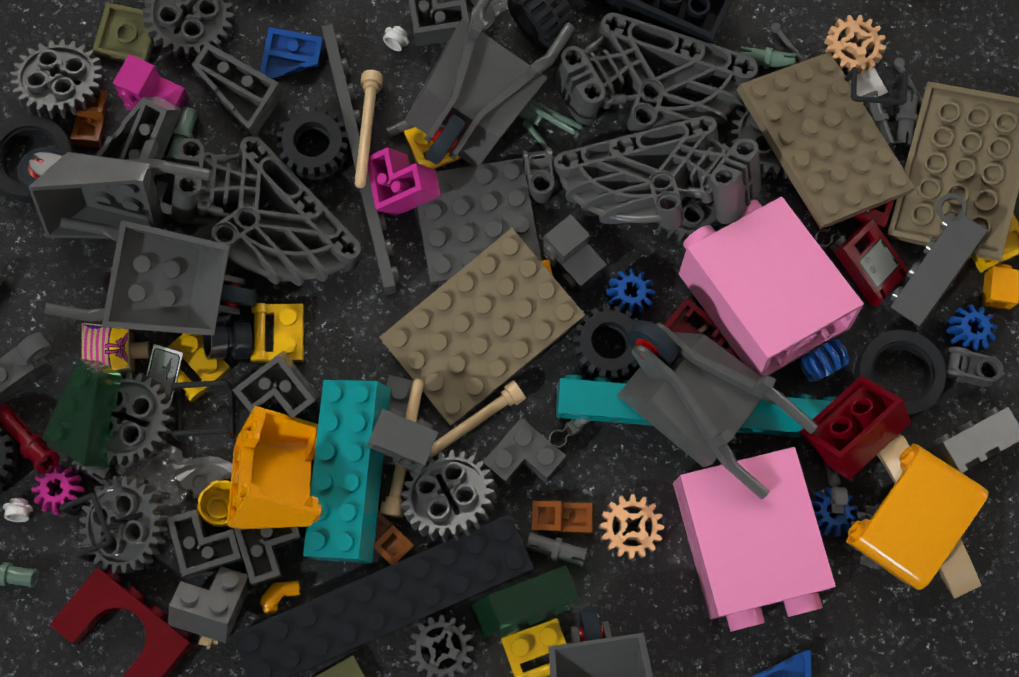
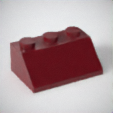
(857, 426)

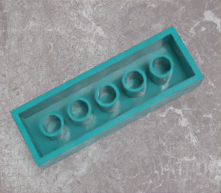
(346, 472)

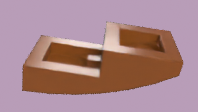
(90, 123)
(562, 517)
(390, 541)

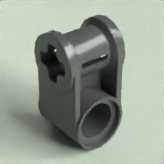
(538, 170)
(966, 367)

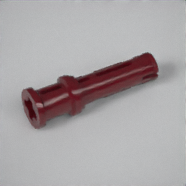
(31, 444)

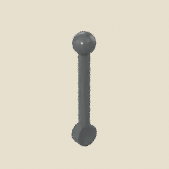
(776, 28)
(899, 65)

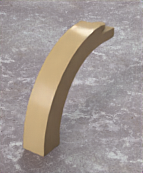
(957, 569)

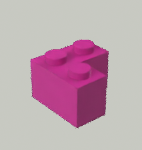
(141, 80)
(398, 184)

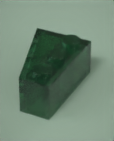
(84, 413)
(525, 602)

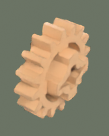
(856, 34)
(621, 517)

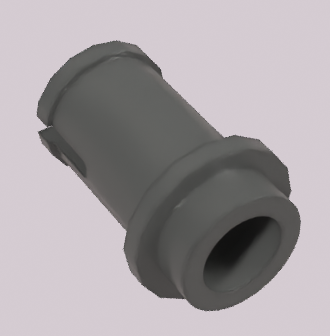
(96, 473)

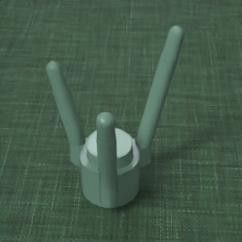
(537, 113)

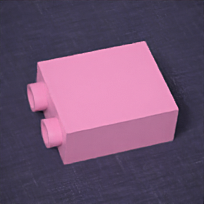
(768, 286)
(751, 547)

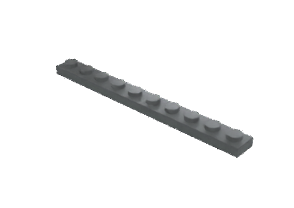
(351, 120)

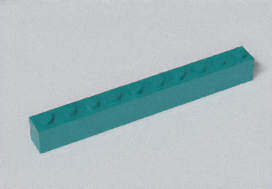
(599, 402)

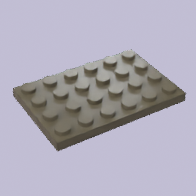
(825, 140)
(963, 147)
(482, 326)

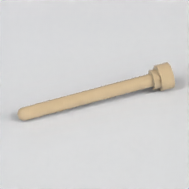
(371, 84)
(510, 395)
(392, 504)

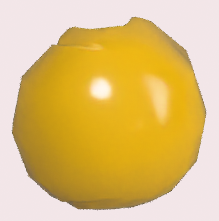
(214, 503)

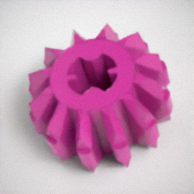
(49, 497)

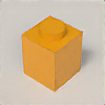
(1001, 287)

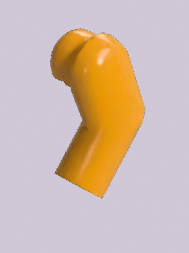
(274, 594)

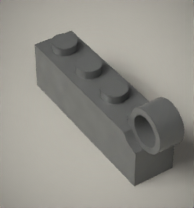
(940, 266)
(23, 365)

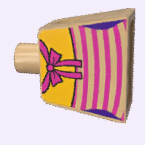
(113, 347)

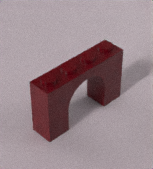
(103, 594)

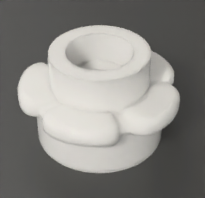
(396, 38)
(17, 510)

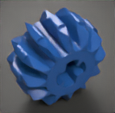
(630, 282)
(981, 327)
(824, 360)
(834, 524)

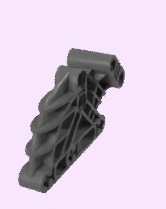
(592, 79)
(622, 185)
(299, 224)

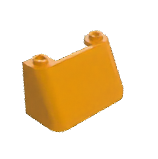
(273, 473)
(919, 518)

